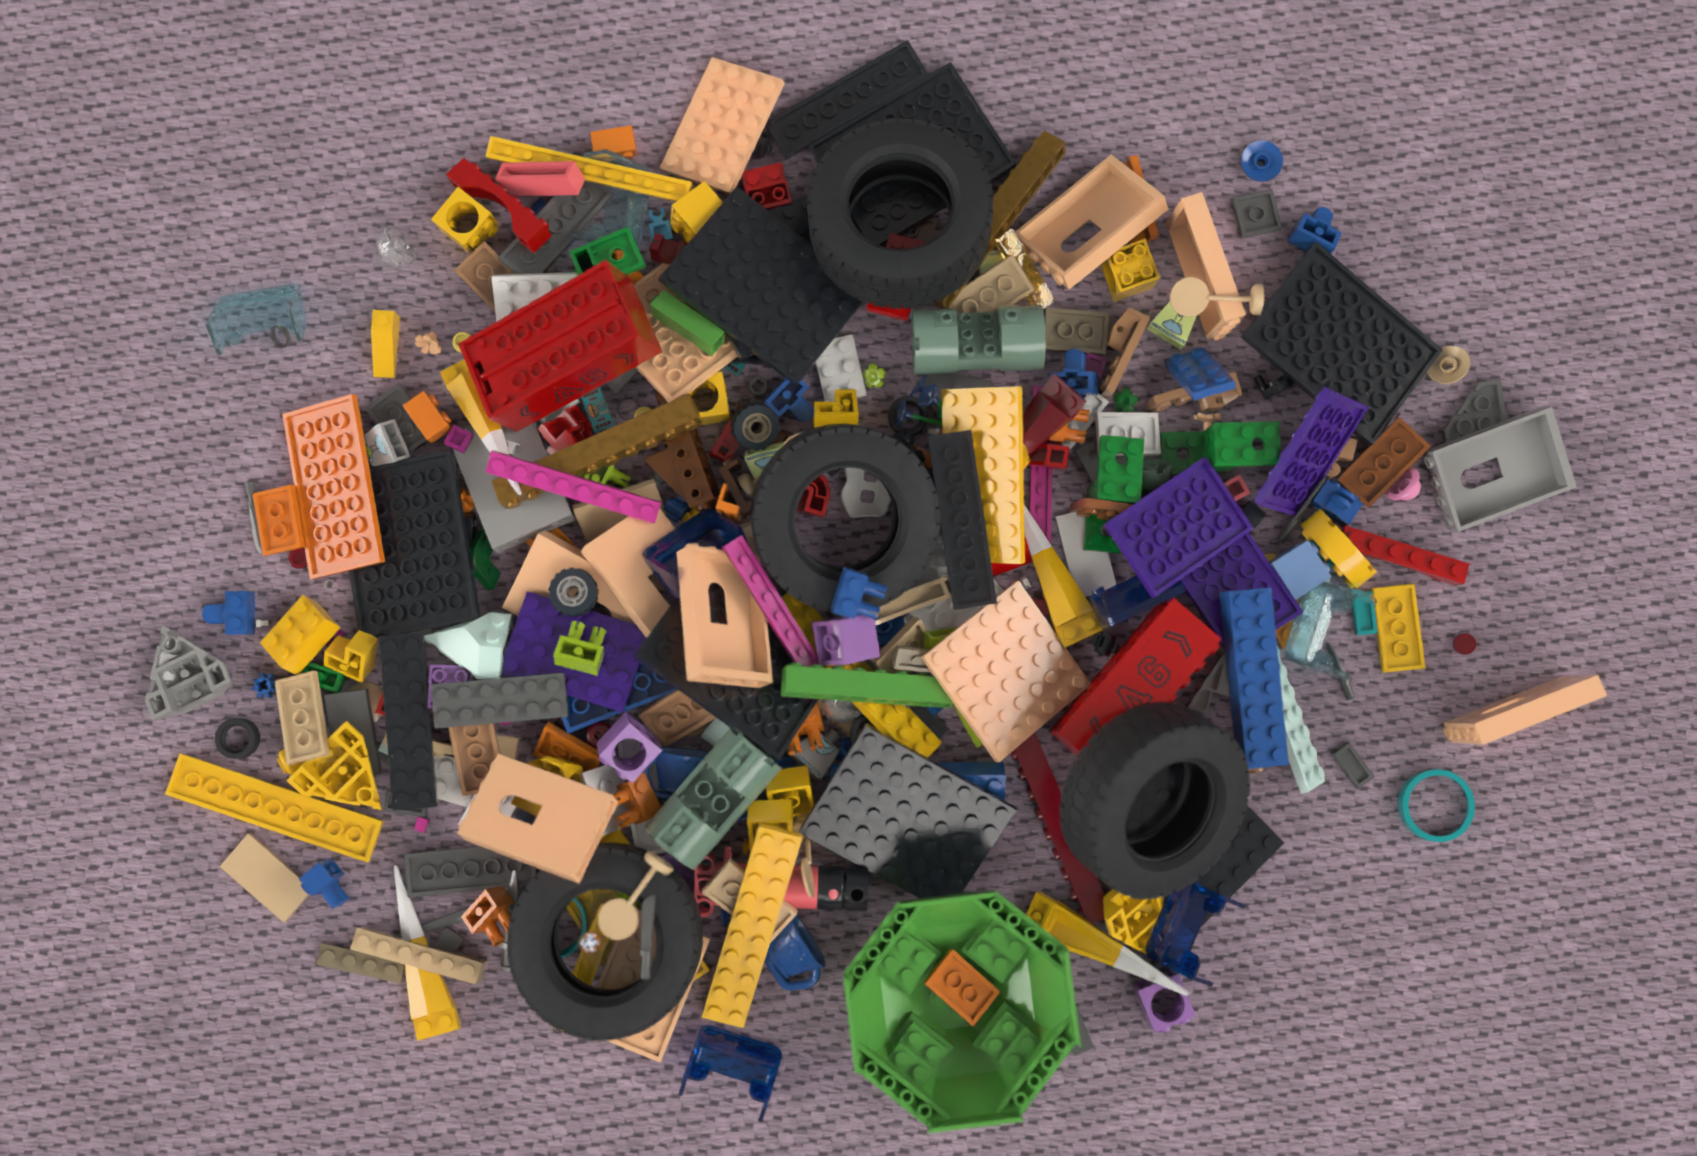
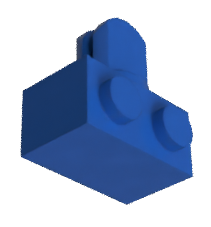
(1315, 228)
(1075, 374)
(789, 397)
(1336, 502)
(235, 613)

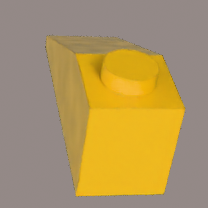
(384, 342)

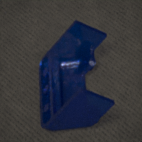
(705, 529)
(1127, 600)
(1179, 926)
(736, 1058)

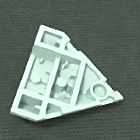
(477, 643)

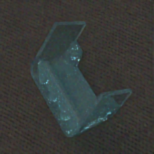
(623, 209)
(256, 312)
(1311, 626)

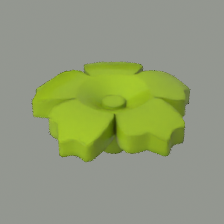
(873, 376)

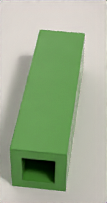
(687, 322)

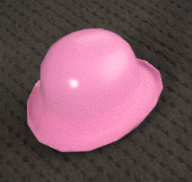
(1406, 487)

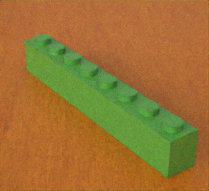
(863, 686)

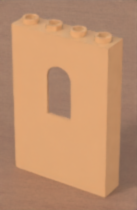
(1108, 197)
(1203, 258)
(543, 562)
(621, 566)
(721, 652)
(1524, 709)
(564, 830)

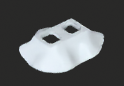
(851, 495)

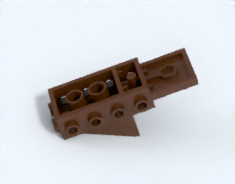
(687, 468)

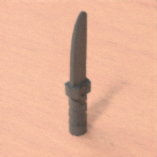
(1345, 684)

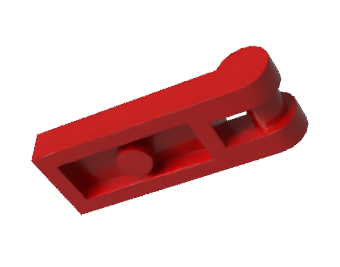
(728, 441)

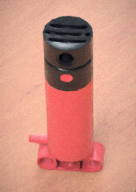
(830, 883)

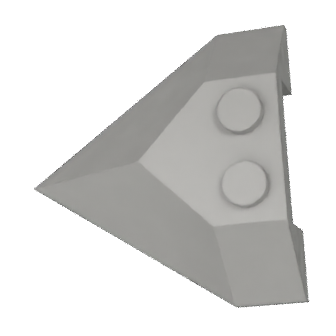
(183, 677)

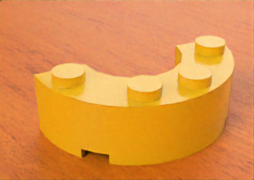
(1338, 548)

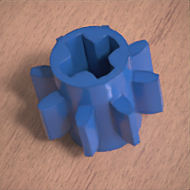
(676, 508)
(260, 688)

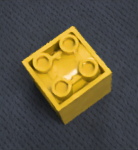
(457, 206)
(693, 211)
(1130, 270)
(720, 411)

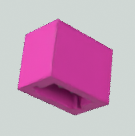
(421, 824)

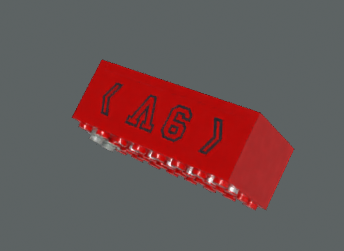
(560, 347)
(1144, 670)

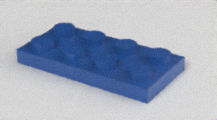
(1199, 373)

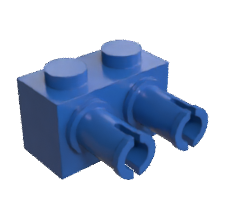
(849, 592)
(324, 880)

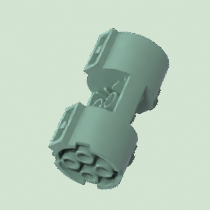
(978, 340)
(712, 799)

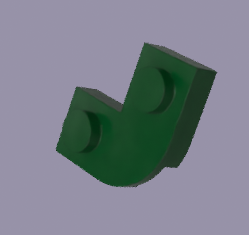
(483, 568)

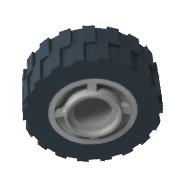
(560, 589)

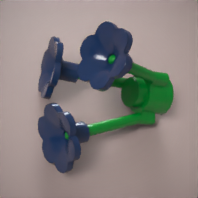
(927, 395)

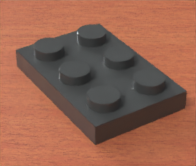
(390, 407)

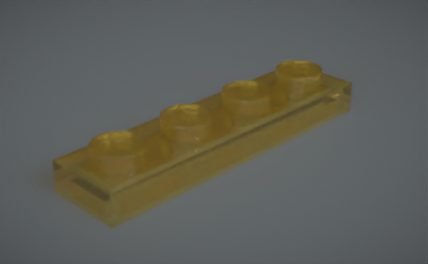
(1010, 244)

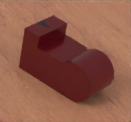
(664, 250)

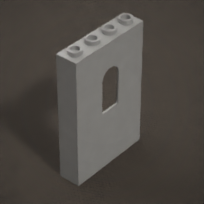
(1530, 464)
(511, 526)

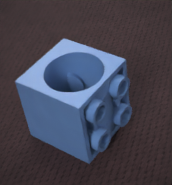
(1301, 568)

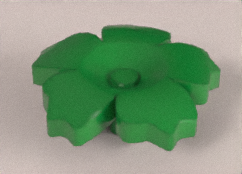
(1125, 400)

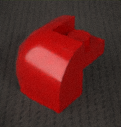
(566, 429)
(815, 498)

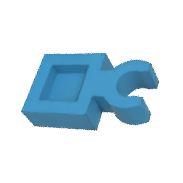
(659, 225)

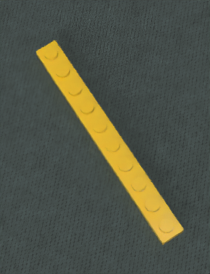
(593, 170)

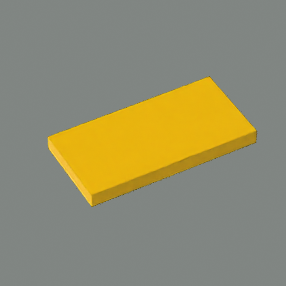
(1398, 628)

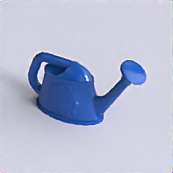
(674, 767)
(791, 954)

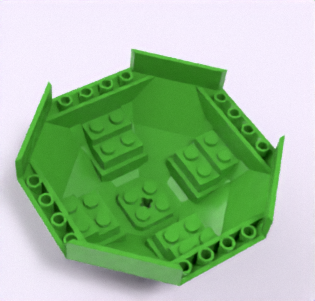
(926, 1051)

